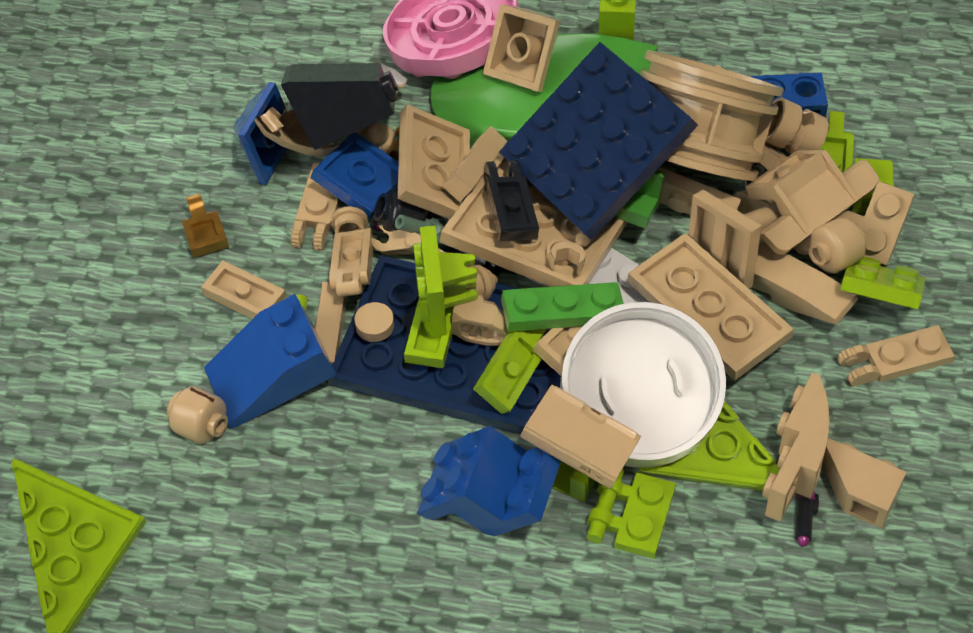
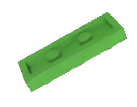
(557, 305)

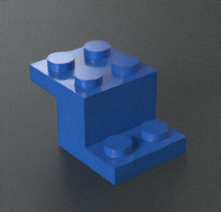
(489, 482)

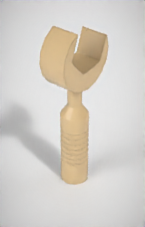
(570, 251)

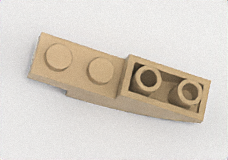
(801, 447)

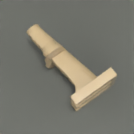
(733, 234)

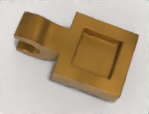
(204, 229)

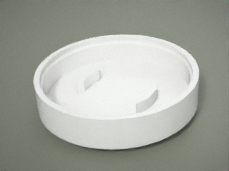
(650, 374)

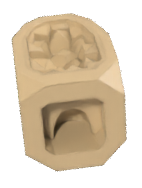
(479, 322)

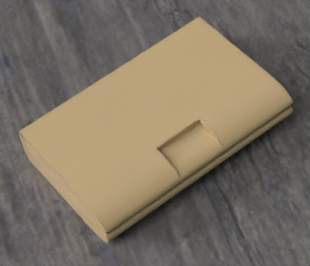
(580, 436)

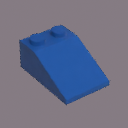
(269, 362)

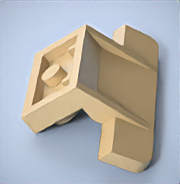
(808, 194)

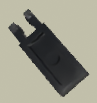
(511, 203)

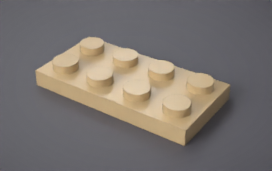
(707, 292)

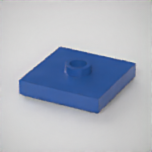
(357, 173)

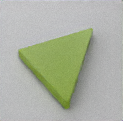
(723, 458)
(71, 542)

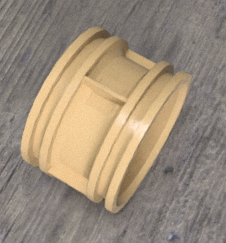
(726, 105)

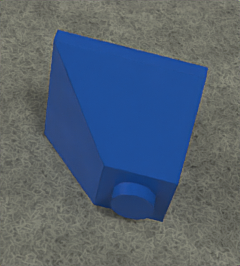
(260, 151)

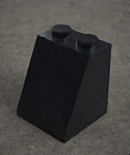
(338, 98)

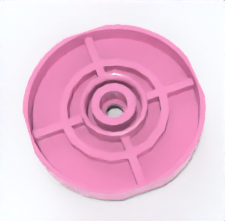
(441, 35)

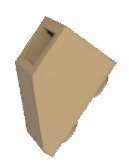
(862, 483)

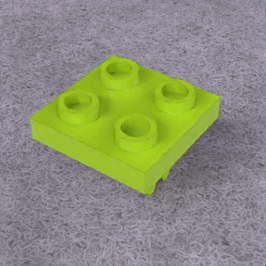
(441, 280)

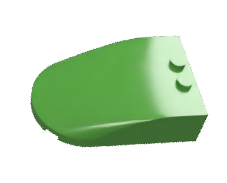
(485, 101)

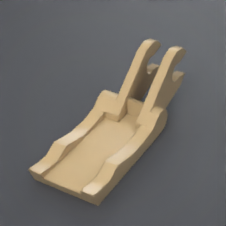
(398, 243)

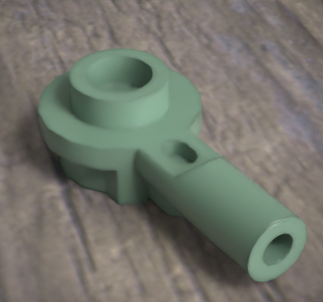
(413, 226)

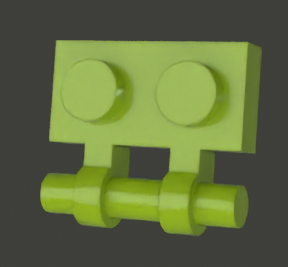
(643, 516)

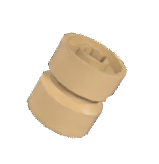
(796, 128)

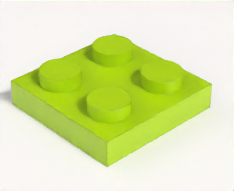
(885, 284)

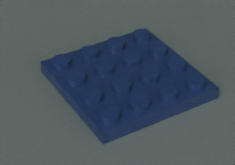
(598, 139)

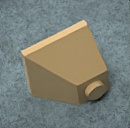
(521, 47)

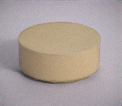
(374, 322)

